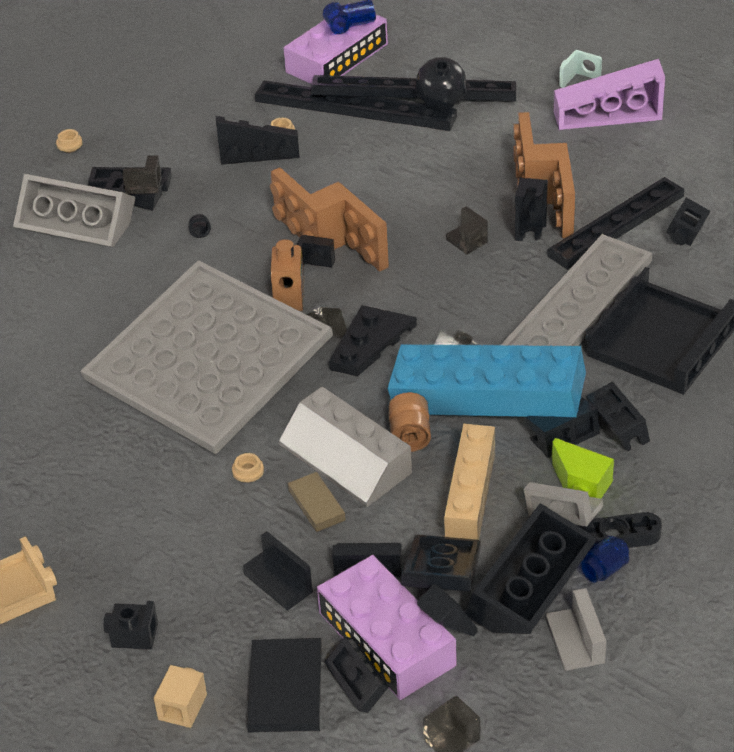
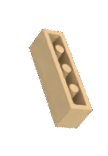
(470, 482)

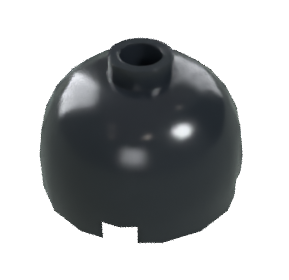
(441, 83)

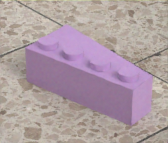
(613, 99)

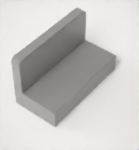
(568, 503)
(578, 633)

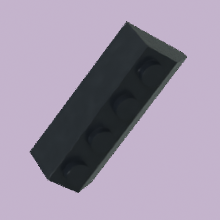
(529, 573)

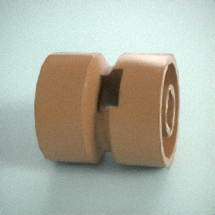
(410, 420)

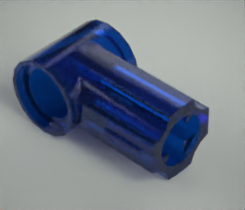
(348, 15)

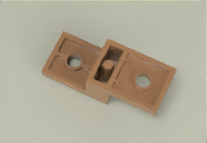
(547, 163)
(331, 215)

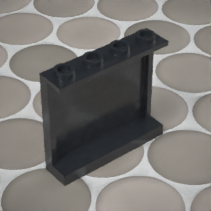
(659, 334)

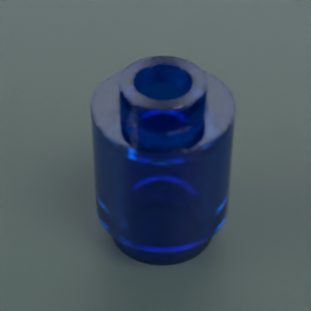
(605, 559)

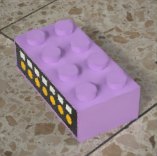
(333, 54)
(387, 626)

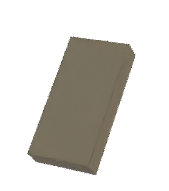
(316, 501)

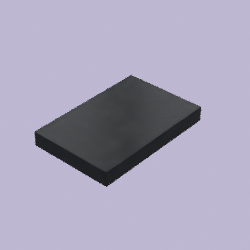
(441, 562)
(285, 685)

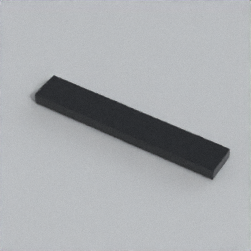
(617, 221)

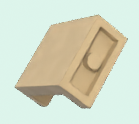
(24, 582)

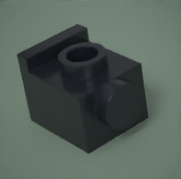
(684, 227)
(132, 625)

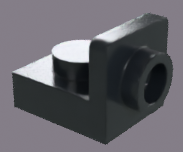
(317, 250)

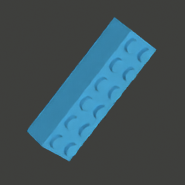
(492, 379)

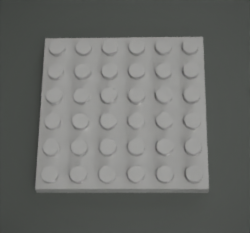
(207, 355)

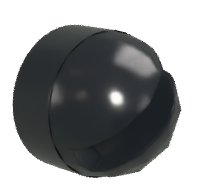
(199, 229)

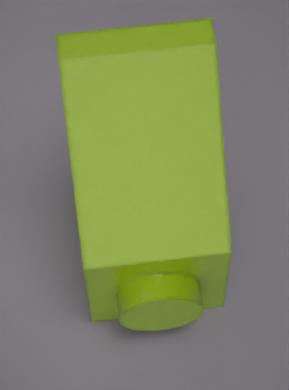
(582, 468)

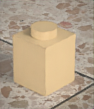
(180, 696)

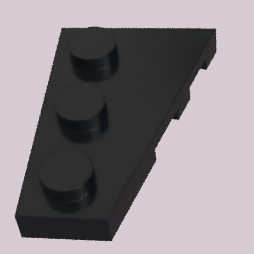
(252, 143)
(367, 337)

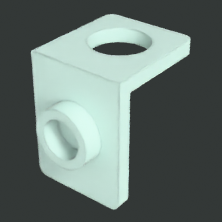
(574, 65)

